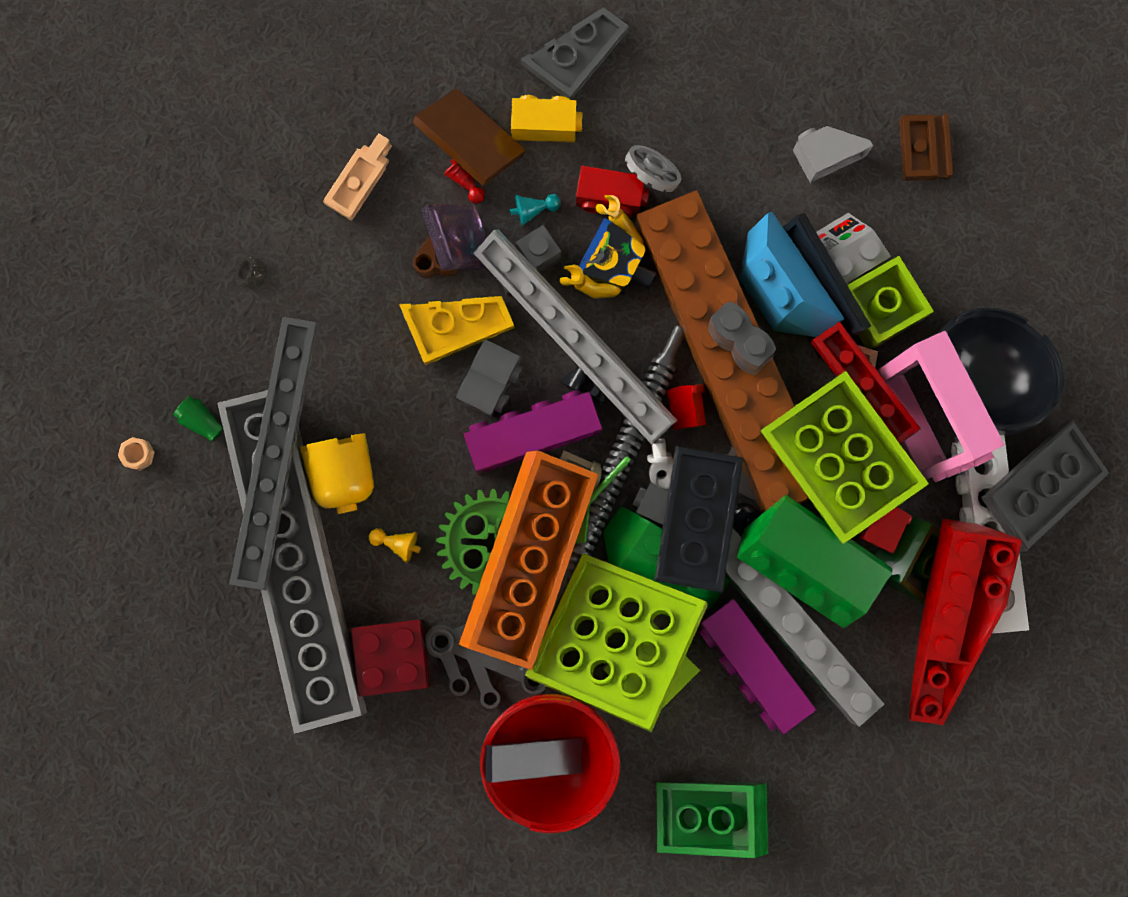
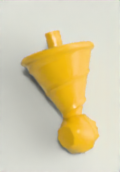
(400, 544)

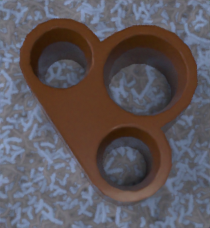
(428, 254)

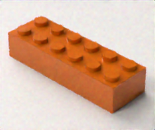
(529, 559)

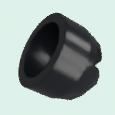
(745, 515)

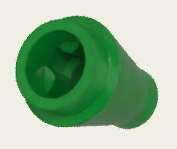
(197, 418)

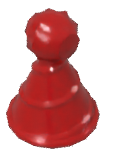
(465, 180)

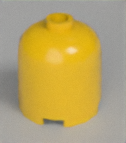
(338, 472)

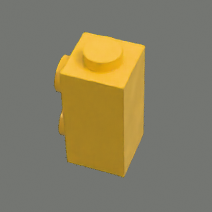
(545, 119)

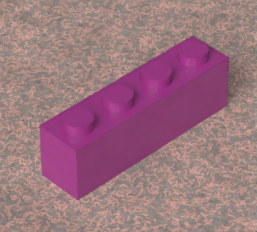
(541, 429)
(756, 667)

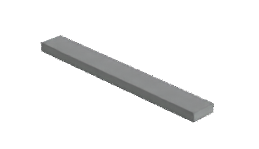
(575, 336)

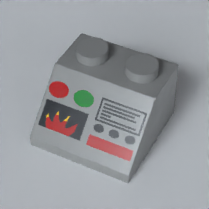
(853, 247)

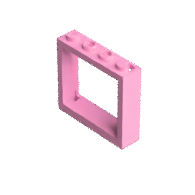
(958, 401)

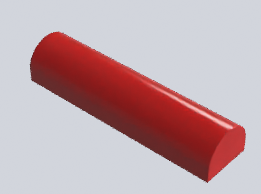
(844, 355)

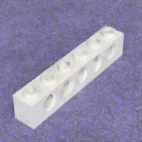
(969, 485)

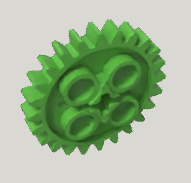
(491, 511)

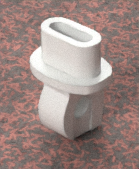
(660, 461)

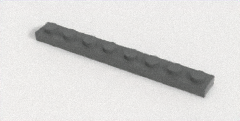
(274, 454)

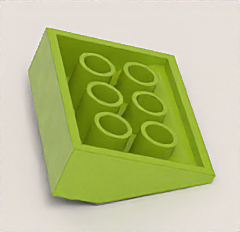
(844, 457)

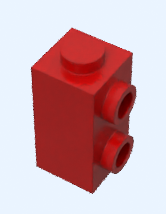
(598, 182)

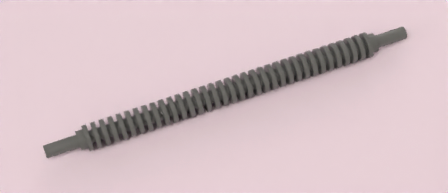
(656, 382)

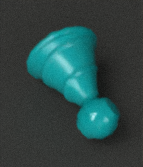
(528, 207)

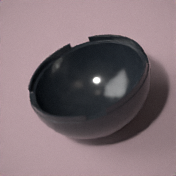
(1009, 366)

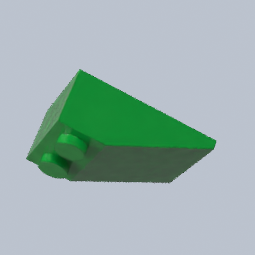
(712, 819)

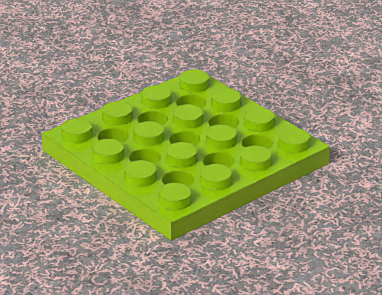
(657, 675)

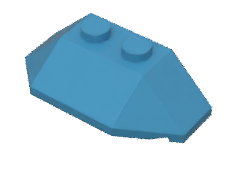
(784, 282)

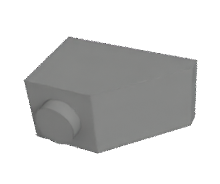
(828, 151)

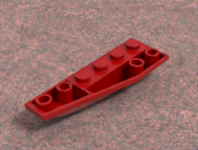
(960, 611)

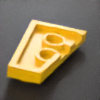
(454, 326)

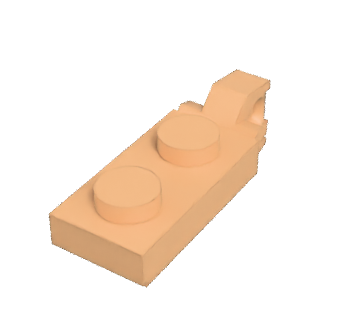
(359, 178)

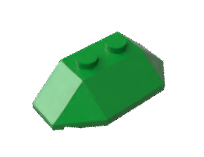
(634, 546)

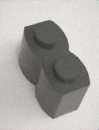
(748, 344)
(489, 379)

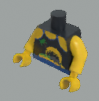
(612, 257)

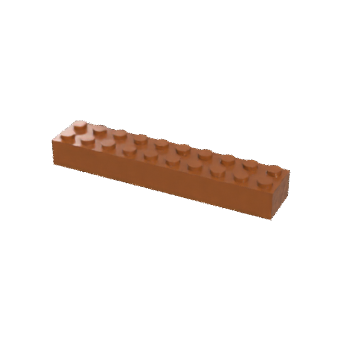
(697, 285)

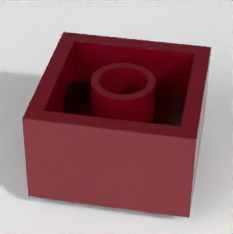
(390, 657)

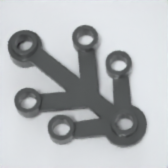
(477, 663)

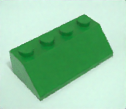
(812, 563)

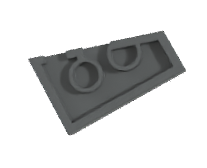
(575, 56)

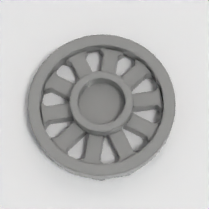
(653, 168)

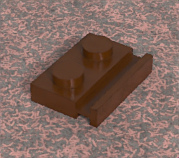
(925, 147)

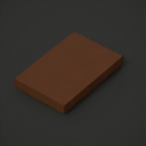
(469, 136)

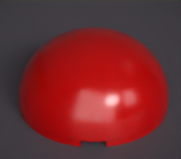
(557, 801)

